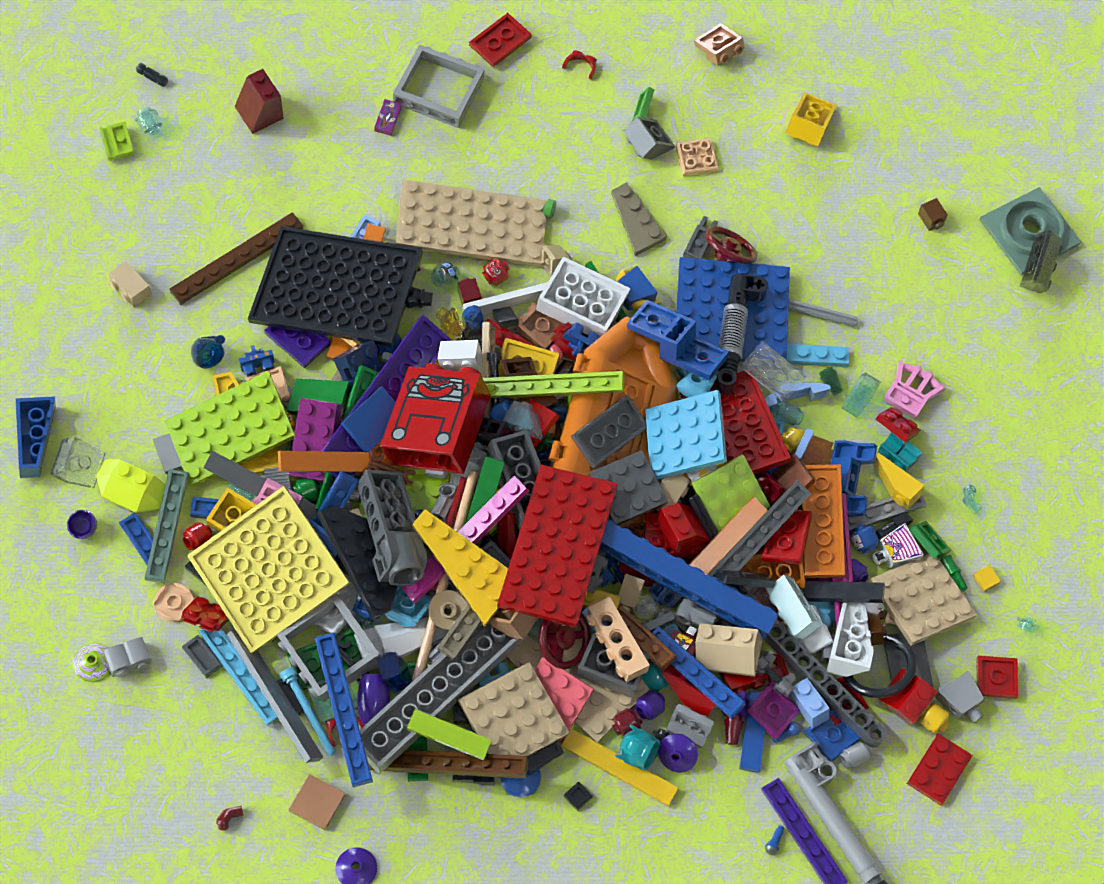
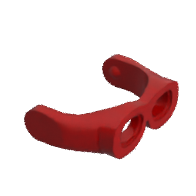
(577, 55)
(330, 725)

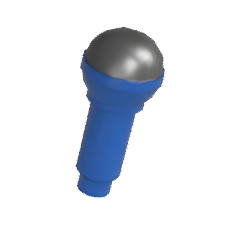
(793, 728)
(772, 846)

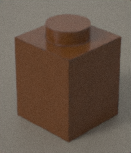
(932, 214)

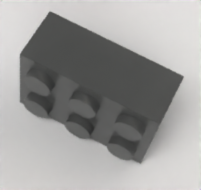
(602, 671)

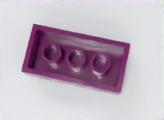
(314, 428)

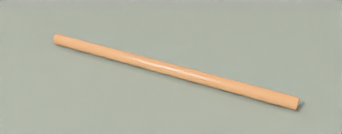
(443, 582)

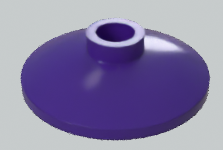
(679, 745)
(363, 875)

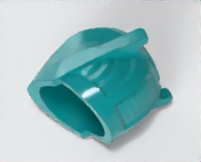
(638, 748)

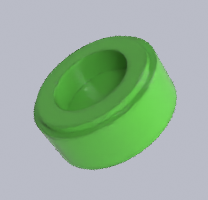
(550, 208)

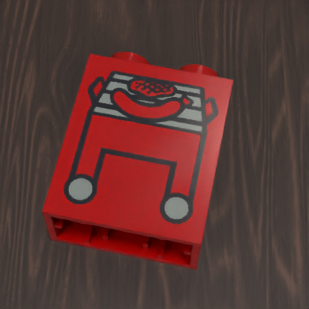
(436, 419)

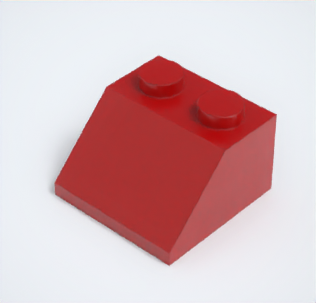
(681, 527)
(911, 700)

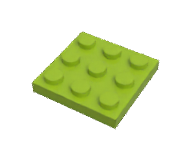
(728, 490)

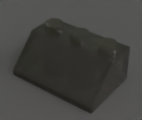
(1041, 262)

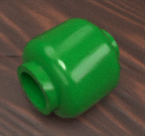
(308, 489)

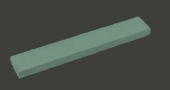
(166, 526)

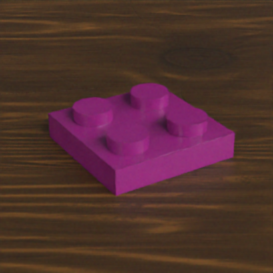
(773, 711)

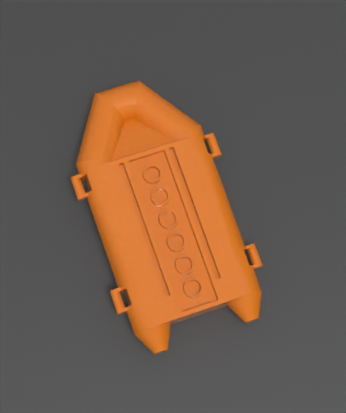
(647, 383)

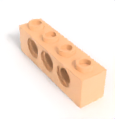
(607, 611)

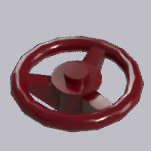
(728, 248)
(562, 638)

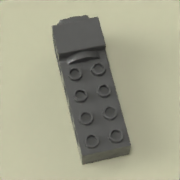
(390, 516)

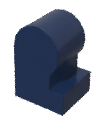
(664, 595)

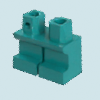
(898, 453)

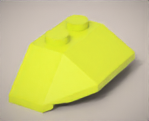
(130, 486)

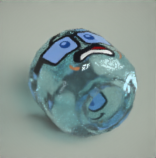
(445, 275)

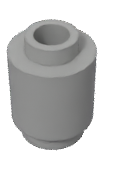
(855, 755)

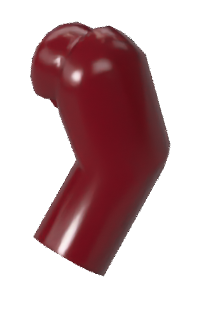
(226, 815)

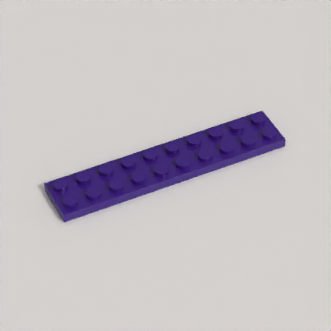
(416, 350)

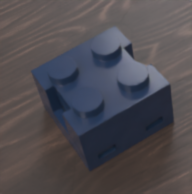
(350, 360)

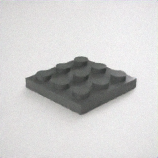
(636, 489)

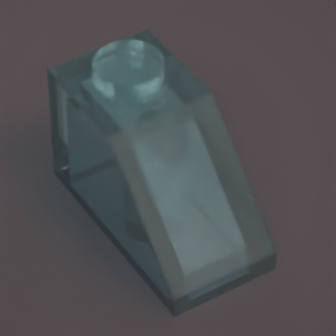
(861, 394)
(522, 417)

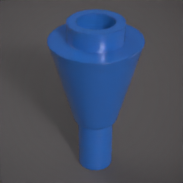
(561, 411)

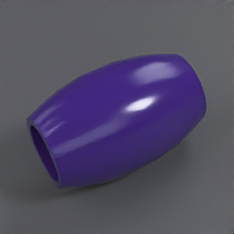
(371, 696)

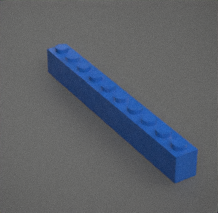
(686, 580)

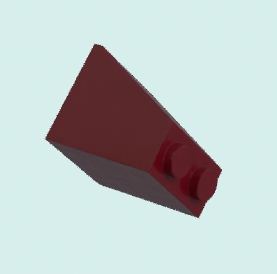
(259, 102)

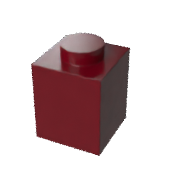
(468, 291)

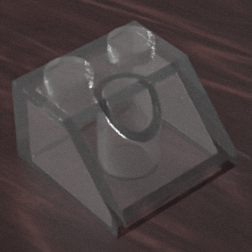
(77, 462)

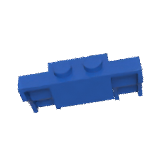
(851, 457)

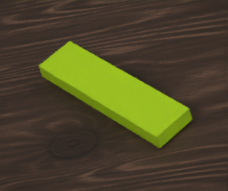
(449, 734)

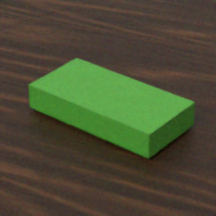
(643, 103)

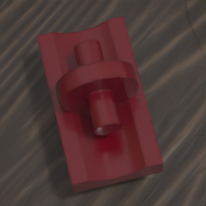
(770, 487)

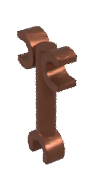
(375, 464)

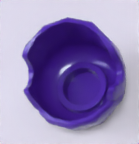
(82, 524)

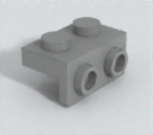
(690, 724)

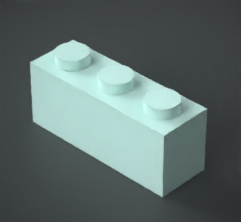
(793, 607)

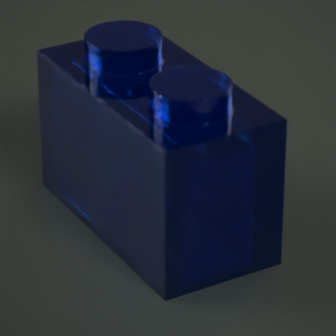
(394, 671)

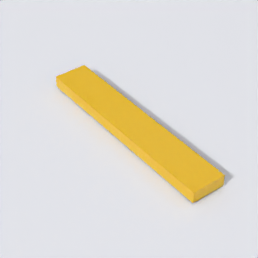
(605, 760)

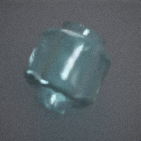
(148, 121)

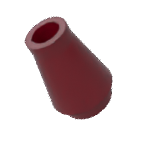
(733, 729)

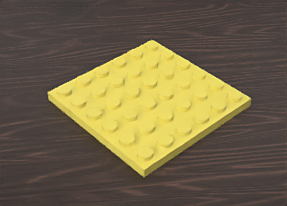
(268, 569)

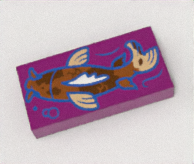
(387, 117)

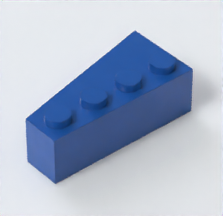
(33, 430)

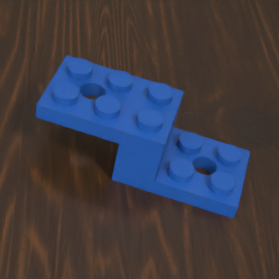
(678, 339)

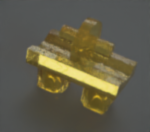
(450, 322)

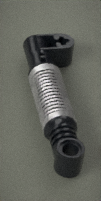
(734, 325)

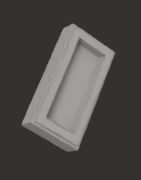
(167, 453)

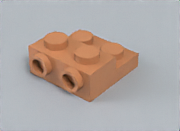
(720, 44)
(537, 327)

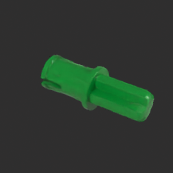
(954, 572)

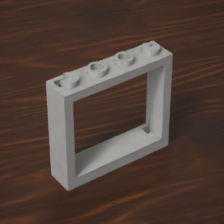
(430, 108)
(299, 626)

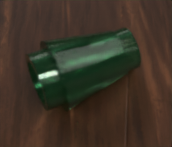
(830, 377)

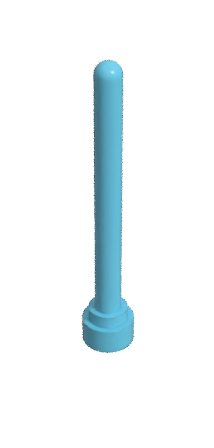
(290, 677)

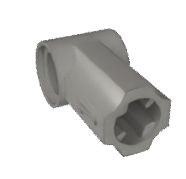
(444, 501)
(690, 613)

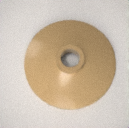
(443, 600)

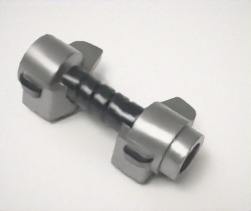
(784, 684)

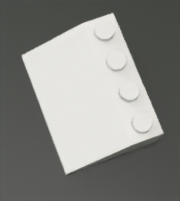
(582, 297)

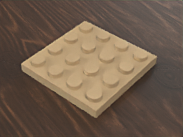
(924, 599)
(514, 713)

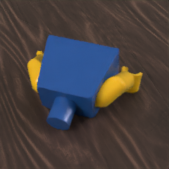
(639, 287)

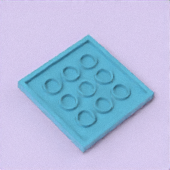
(686, 435)

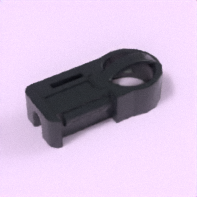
(900, 519)

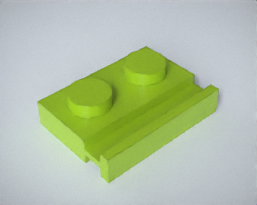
(117, 141)

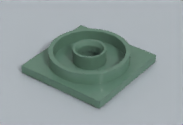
(1008, 229)

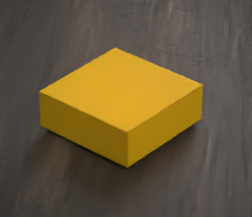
(986, 578)

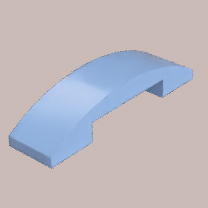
(813, 390)

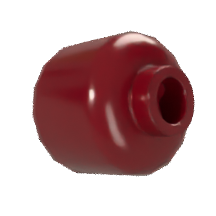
(624, 720)

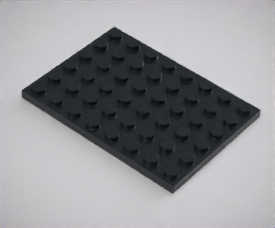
(336, 286)

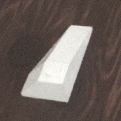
(852, 642)

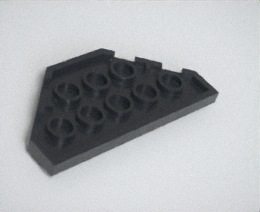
(356, 550)

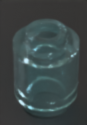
(788, 413)

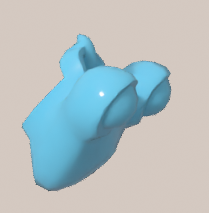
(695, 385)

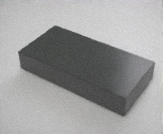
(202, 656)

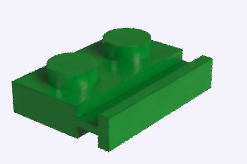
(930, 540)

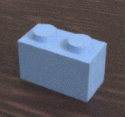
(810, 703)

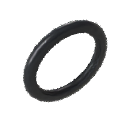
(897, 687)

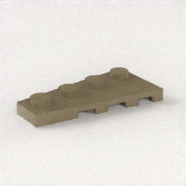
(639, 224)

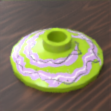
(91, 671)

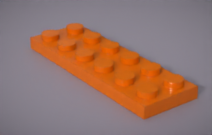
(825, 537)

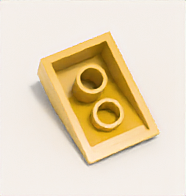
(810, 119)

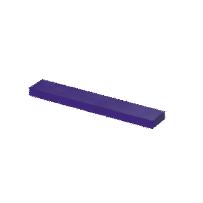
(803, 833)

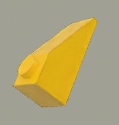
(900, 485)

